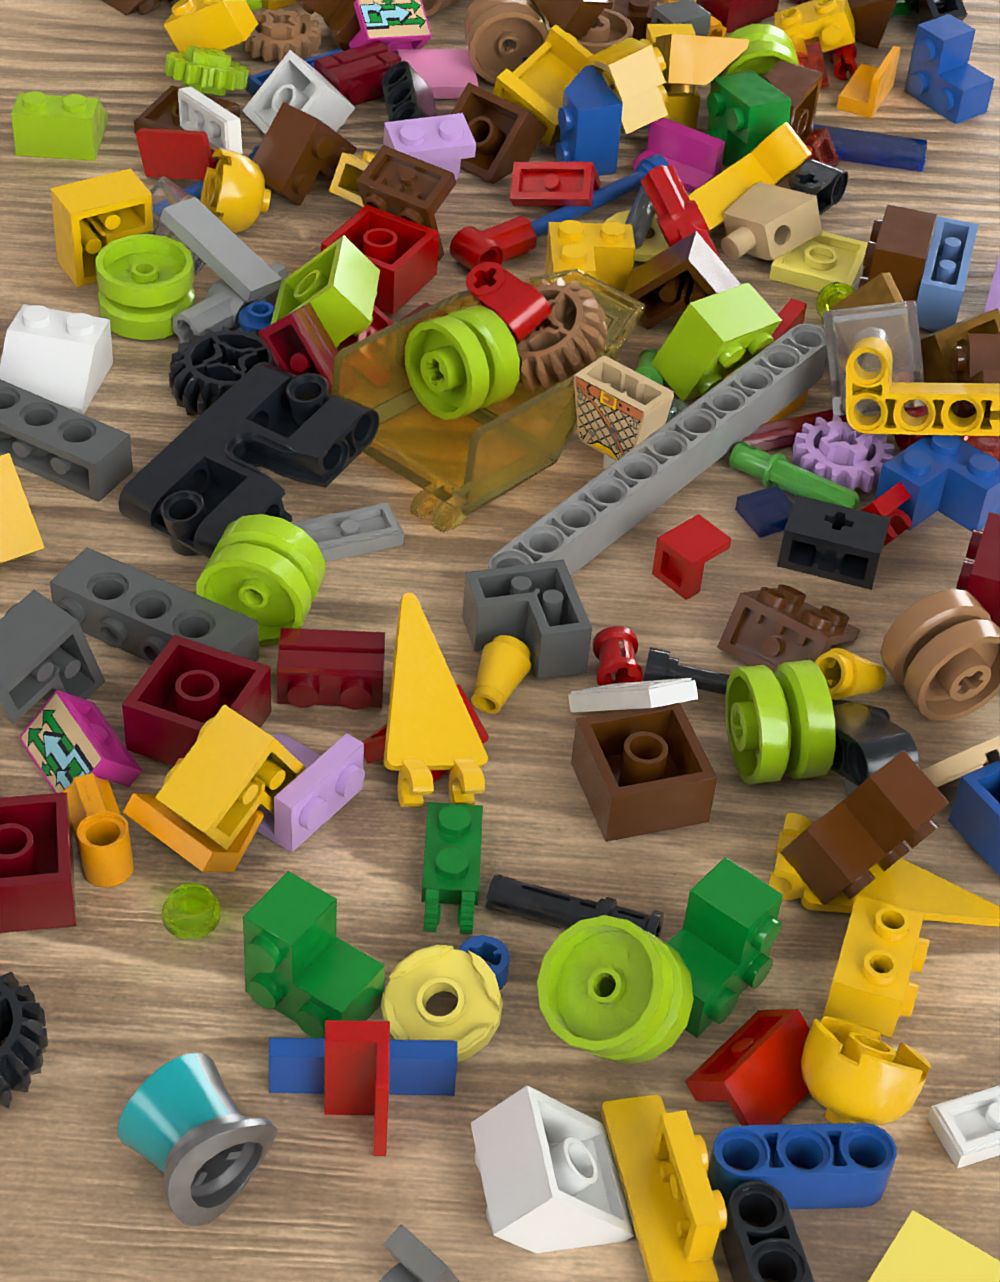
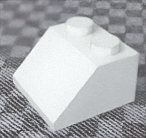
(302, 88)
(57, 355)
(549, 1175)

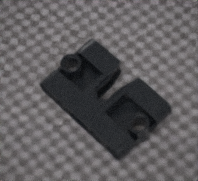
(212, 469)

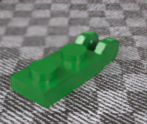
(452, 862)

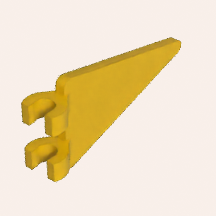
(428, 717)
(899, 885)

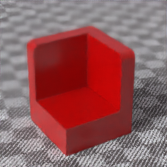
(683, 553)

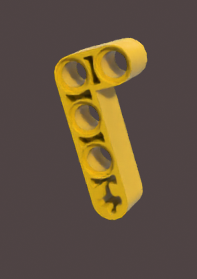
(768, 163)
(892, 396)

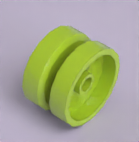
(764, 50)
(144, 285)
(462, 362)
(265, 573)
(780, 722)
(615, 990)

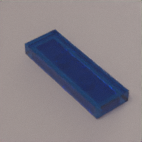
(878, 148)

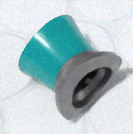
(195, 1137)

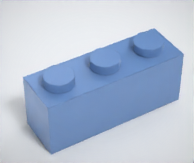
(945, 273)

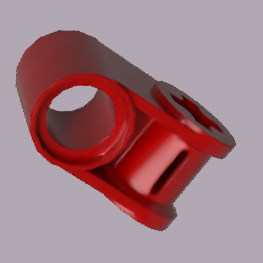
(510, 298)

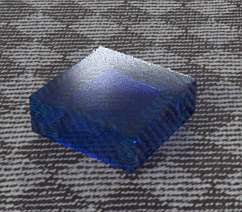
(765, 510)

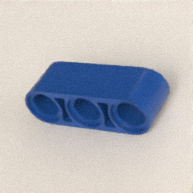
(824, 1149)

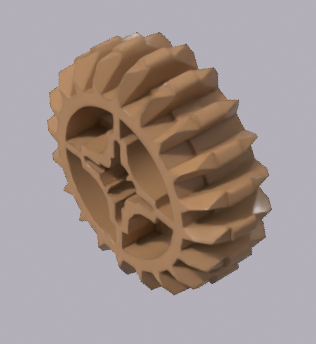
(564, 339)

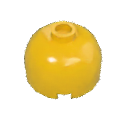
(235, 190)
(859, 1074)

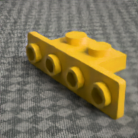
(666, 1188)

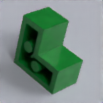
(744, 112)
(726, 940)
(301, 964)

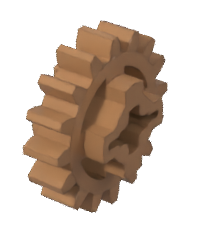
(283, 32)

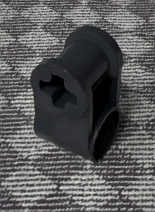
(820, 180)

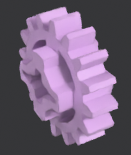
(841, 453)

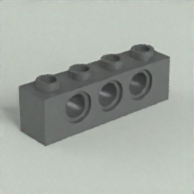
(62, 443)
(144, 612)

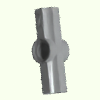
(219, 309)

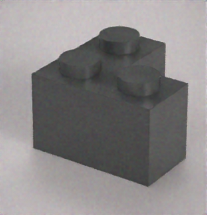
(534, 606)
(42, 654)

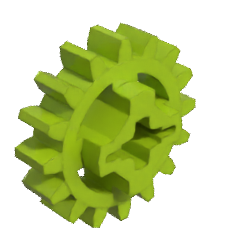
(206, 70)

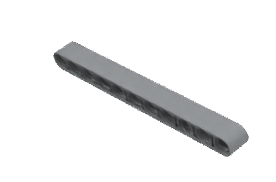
(672, 455)

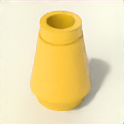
(500, 672)
(850, 674)

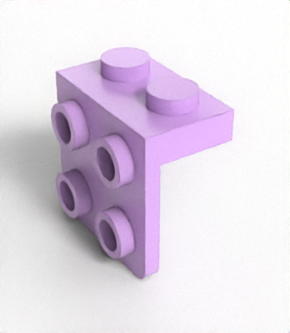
(433, 139)
(315, 793)

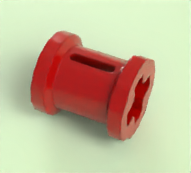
(616, 659)

